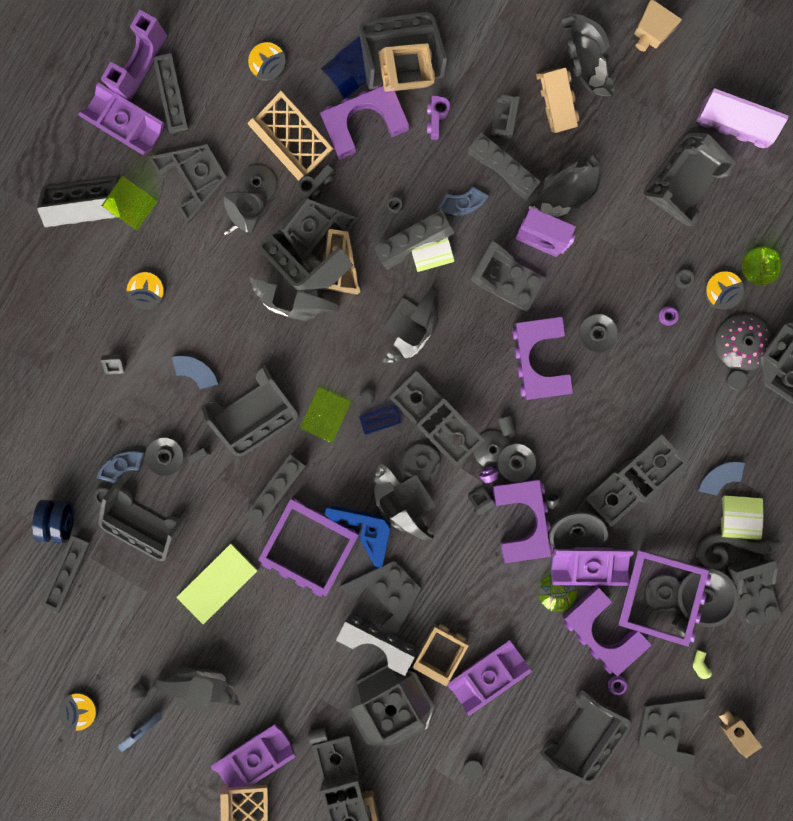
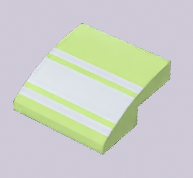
(432, 255)
(742, 517)

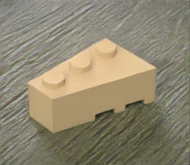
(558, 99)
(348, 282)

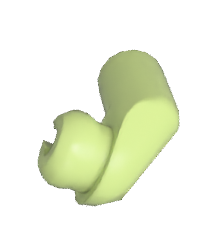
(699, 665)

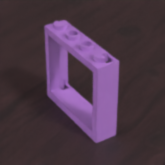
(322, 519)
(699, 598)

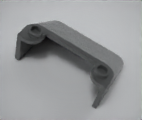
(400, 31)
(252, 416)
(588, 740)

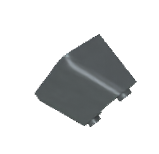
(688, 175)

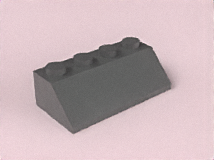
(75, 202)

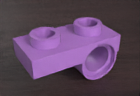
(433, 126)

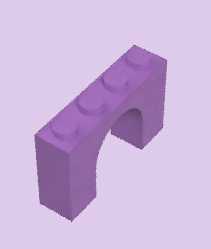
(149, 41)
(337, 117)
(546, 232)
(533, 384)
(536, 543)
(615, 656)

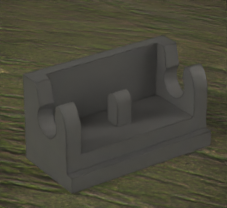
(505, 117)

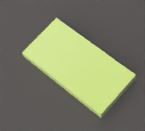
(217, 583)

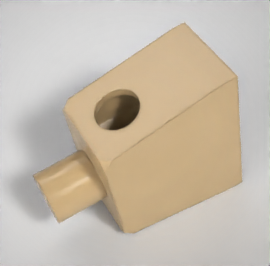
(655, 26)
(743, 738)

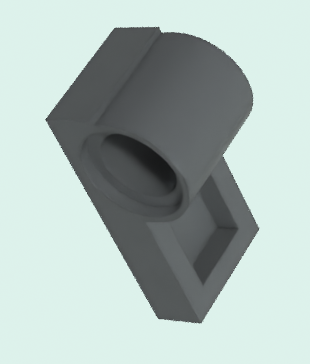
(324, 178)

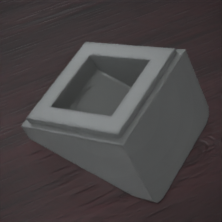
(481, 500)

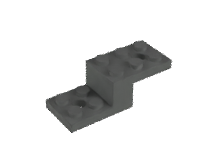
(436, 419)
(636, 480)
(341, 781)

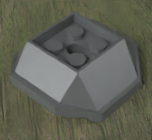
(778, 363)
(385, 688)

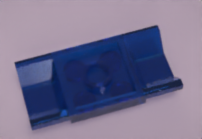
(347, 69)

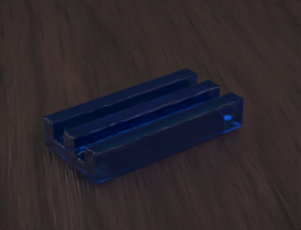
(395, 414)

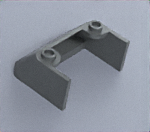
(282, 256)
(138, 526)

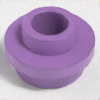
(674, 315)
(489, 474)
(621, 689)

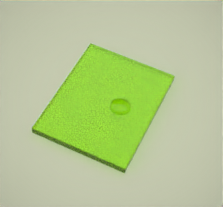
(129, 203)
(325, 415)

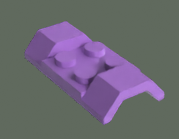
(123, 120)
(590, 566)
(489, 677)
(255, 758)

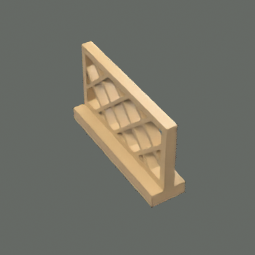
(278, 147)
(226, 802)

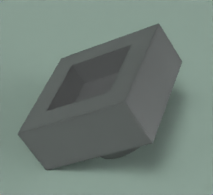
(113, 364)
(198, 454)

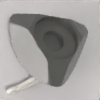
(244, 209)

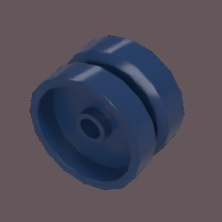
(53, 521)

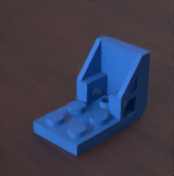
(373, 542)

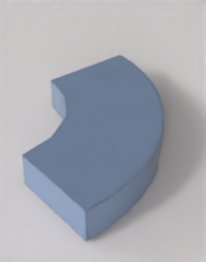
(463, 204)
(196, 370)
(120, 464)
(721, 475)
(139, 732)

